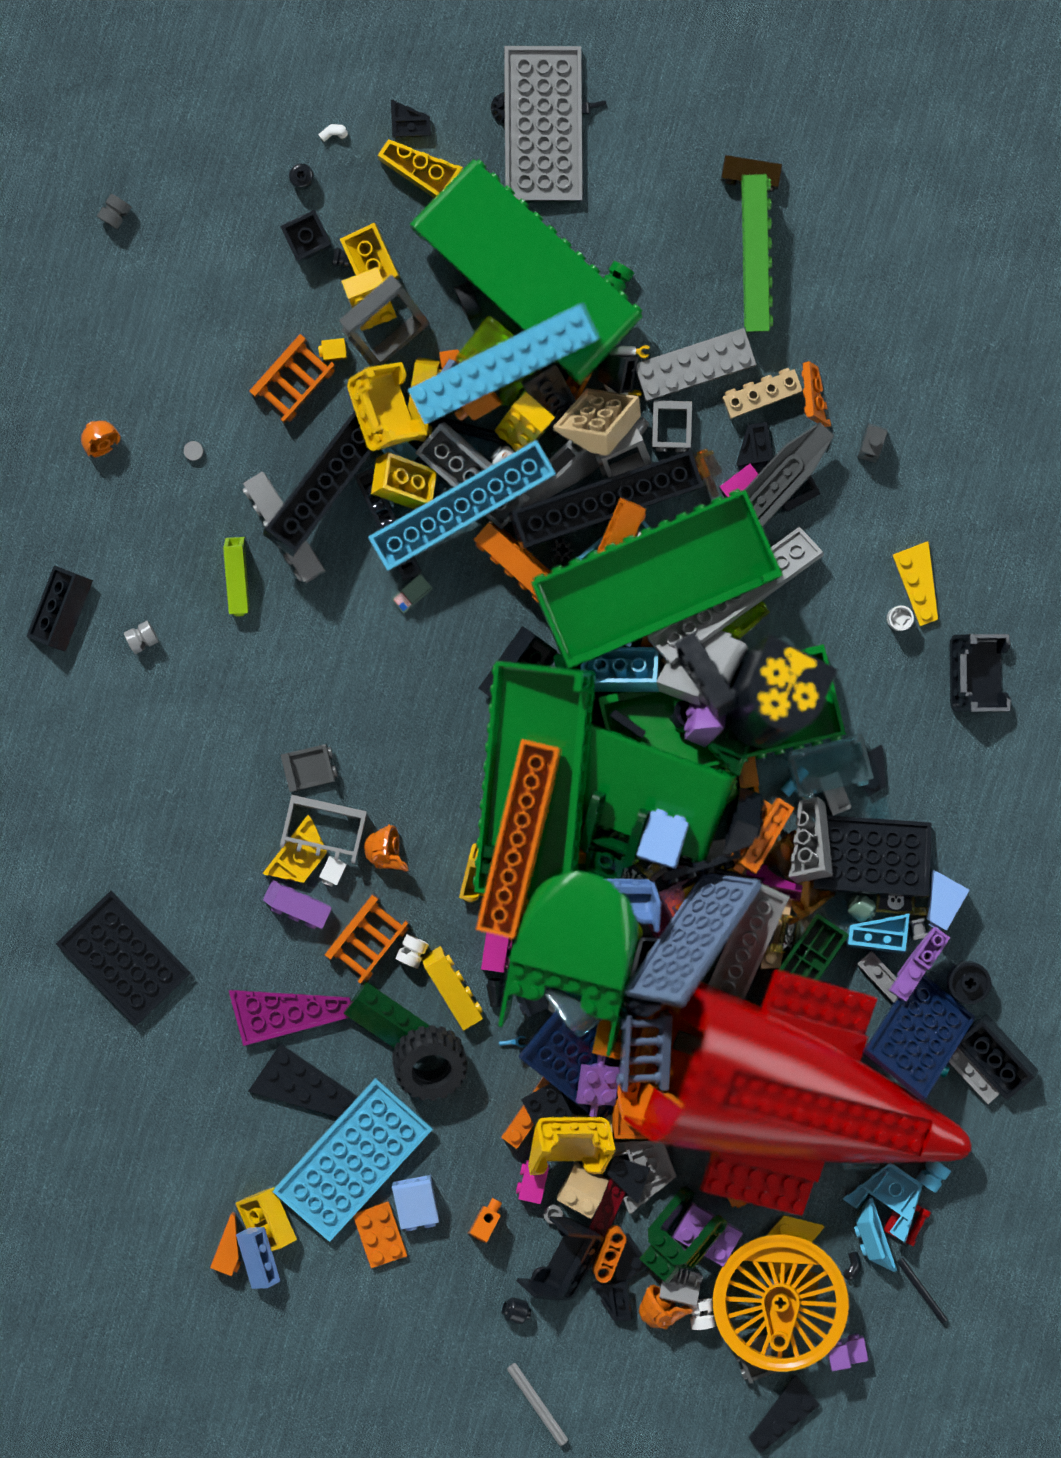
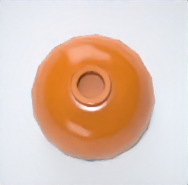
(98, 438)

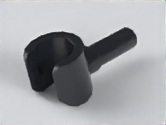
(586, 107)

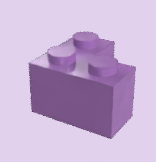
(847, 1352)

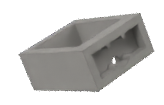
(671, 405)
(637, 460)

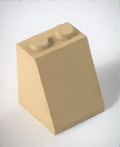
(582, 1190)

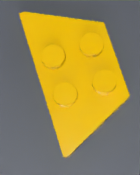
(294, 864)
(796, 1227)

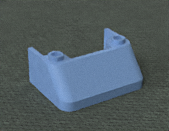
(643, 898)

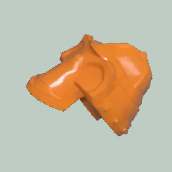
(383, 849)
(658, 1311)

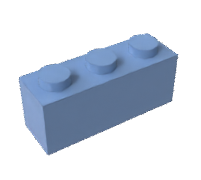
(258, 1257)

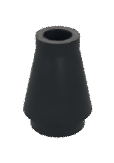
(495, 991)

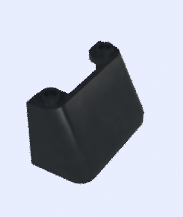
(977, 672)

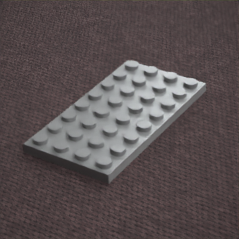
(543, 122)

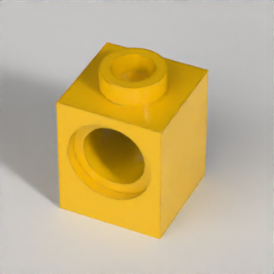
(333, 349)

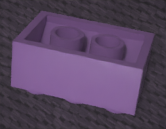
(702, 724)

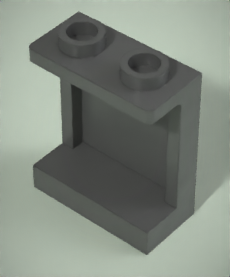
(309, 767)
(753, 1372)

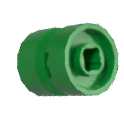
(624, 272)

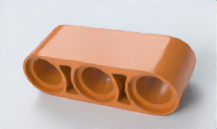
(611, 1262)

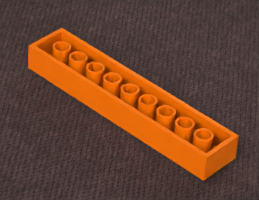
(519, 839)

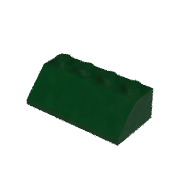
(382, 1015)

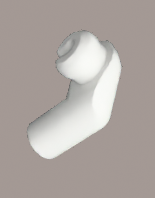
(333, 129)

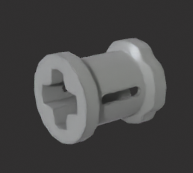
(918, 928)

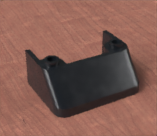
(569, 1263)

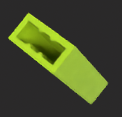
(236, 576)

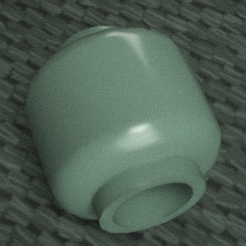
(861, 907)

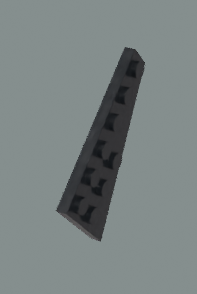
(298, 1082)

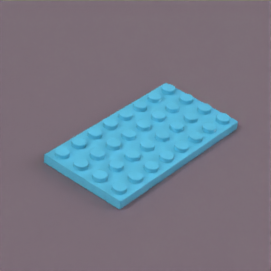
(352, 1159)

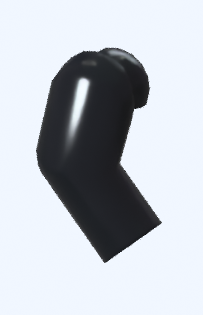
(854, 1268)

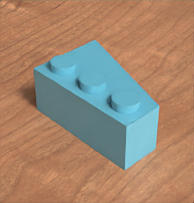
(880, 935)

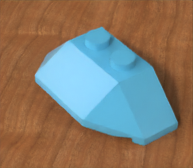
(873, 1236)

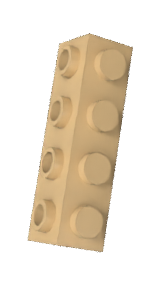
(761, 394)

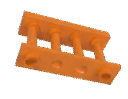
(273, 374)
(773, 821)
(360, 921)

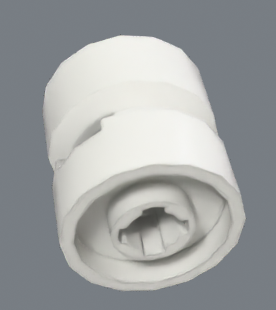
(900, 618)
(411, 951)
(705, 1320)

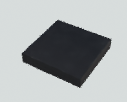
(628, 724)

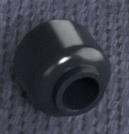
(301, 183)
(516, 1310)

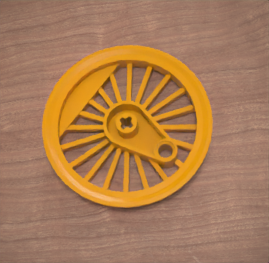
(778, 1319)

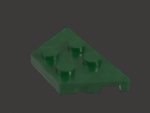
(729, 750)

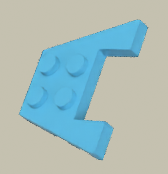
(896, 1191)

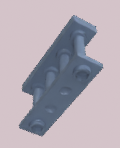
(661, 1059)

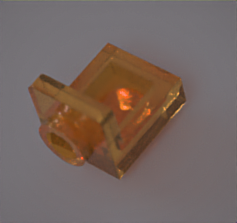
(701, 464)

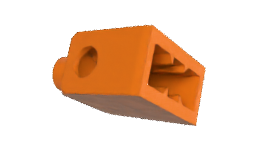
(479, 407)
(480, 1228)

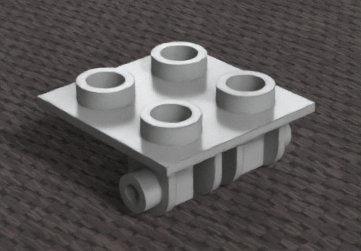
(682, 1288)

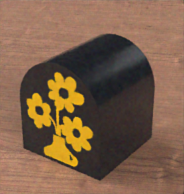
(777, 693)

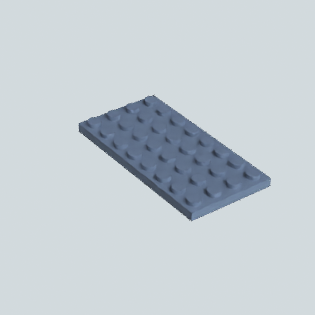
(693, 938)

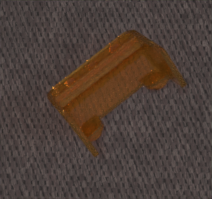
(811, 900)

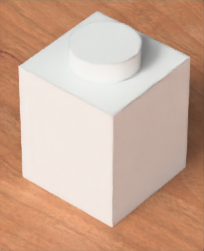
(332, 871)

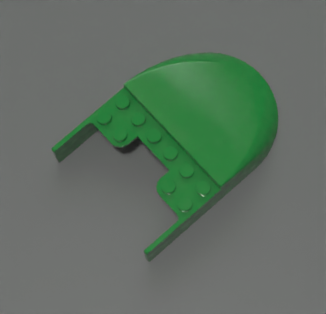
(575, 939)

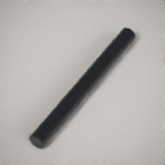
(922, 1290)

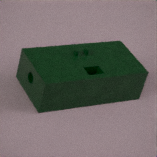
(822, 944)

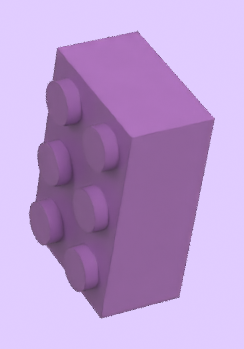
(693, 1223)

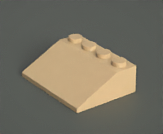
(599, 420)

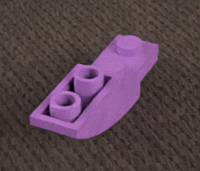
(919, 963)

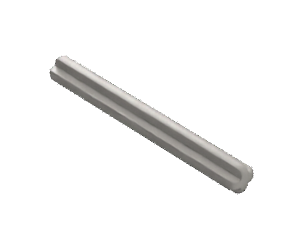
(537, 1404)

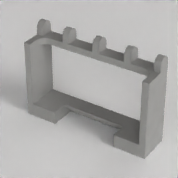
(324, 806)

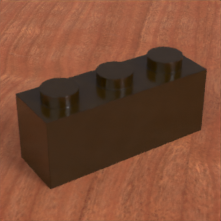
(735, 167)

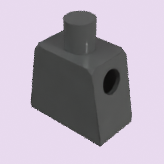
(872, 443)

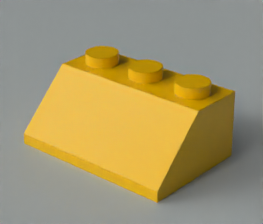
(368, 250)
(267, 1211)

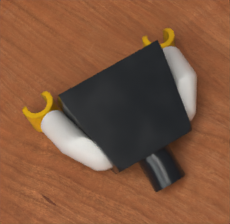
(619, 369)

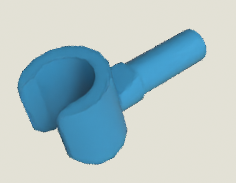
(512, 1042)

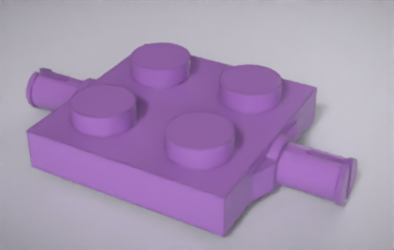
(597, 1085)

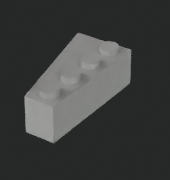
(812, 846)

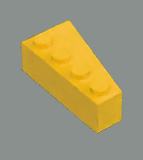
(419, 167)
(423, 370)
(452, 988)

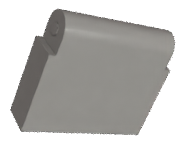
(722, 650)

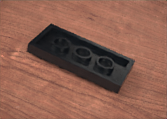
(551, 392)

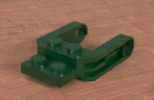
(605, 854)
(665, 1253)

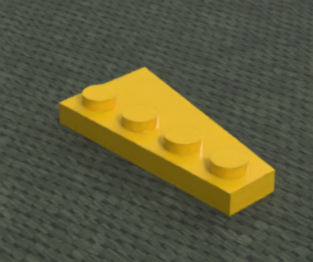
(917, 577)

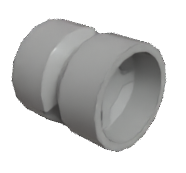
(141, 637)

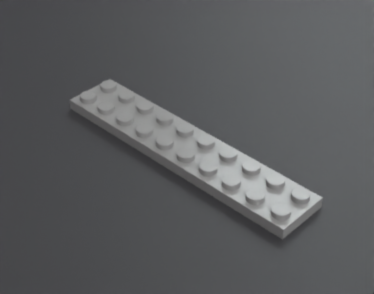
(793, 556)

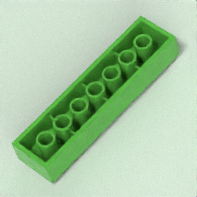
(755, 252)

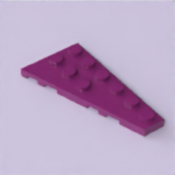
(277, 1014)

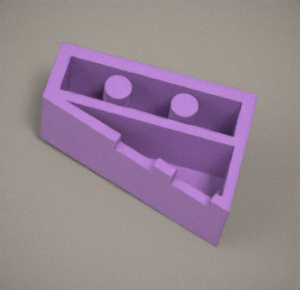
(296, 905)

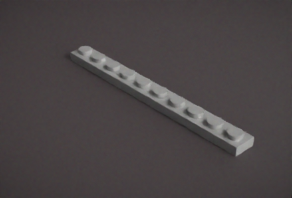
(884, 979)

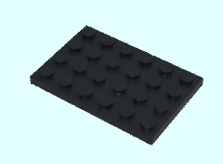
(878, 857)
(123, 958)

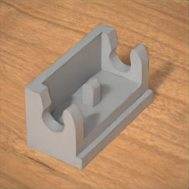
(837, 800)

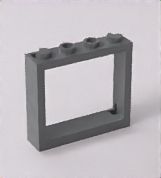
(370, 306)

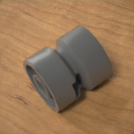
(114, 211)

